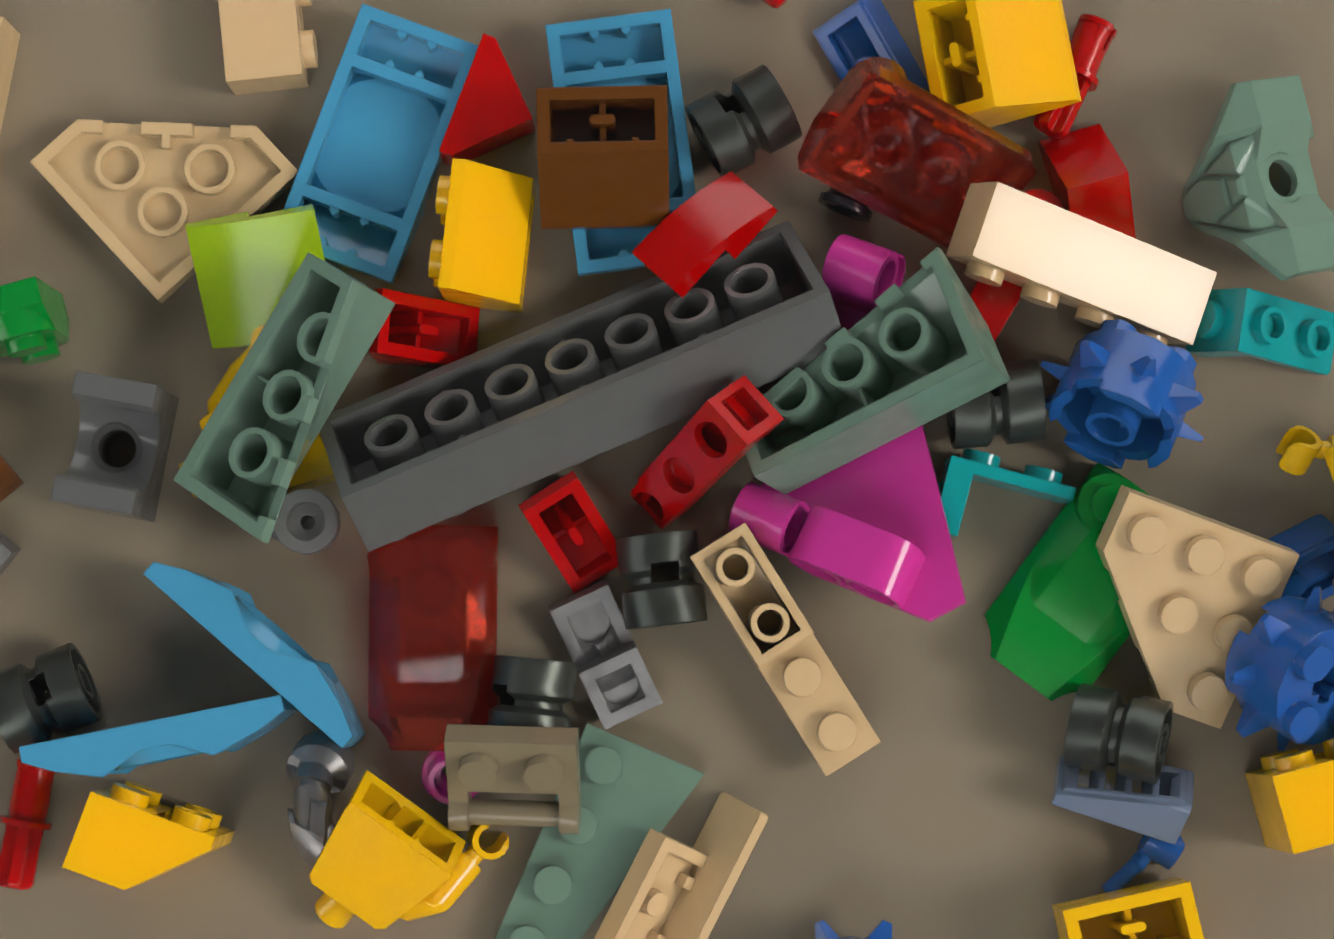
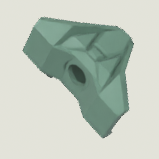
(1259, 181)

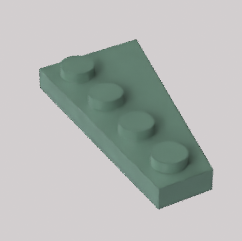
(576, 875)

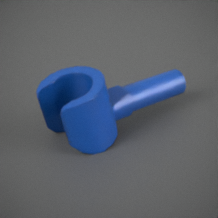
(1148, 849)

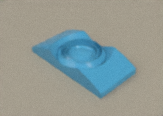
(624, 52)
(380, 140)
(264, 648)
(160, 740)

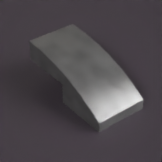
(605, 654)

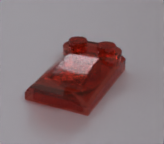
(906, 150)
(432, 633)

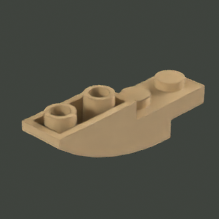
(784, 649)

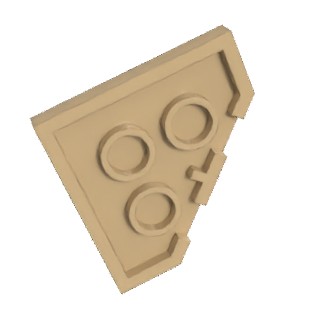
(153, 178)
(1187, 594)

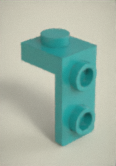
(1265, 329)
(984, 468)

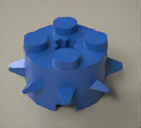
(1124, 396)
(1286, 671)

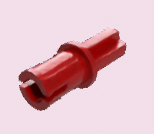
(1088, 48)
(25, 826)

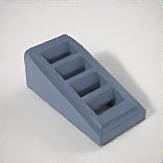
(1135, 805)

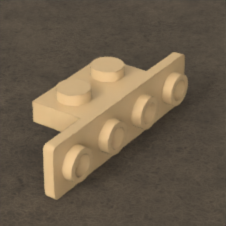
(683, 888)

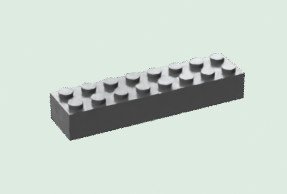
(575, 387)

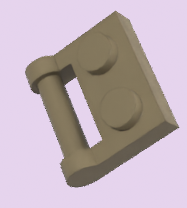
(513, 762)

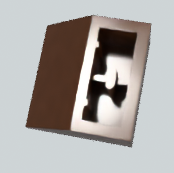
(602, 156)

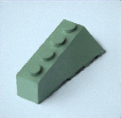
(880, 379)
(283, 395)

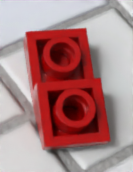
(695, 234)

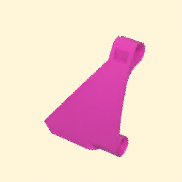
(880, 517)

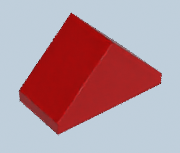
(488, 108)
(1090, 177)
(425, 331)
(572, 531)

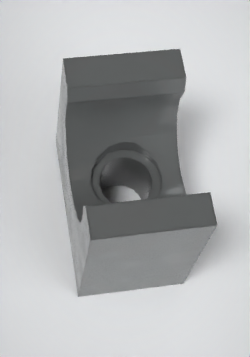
(106, 411)

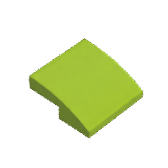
(247, 266)

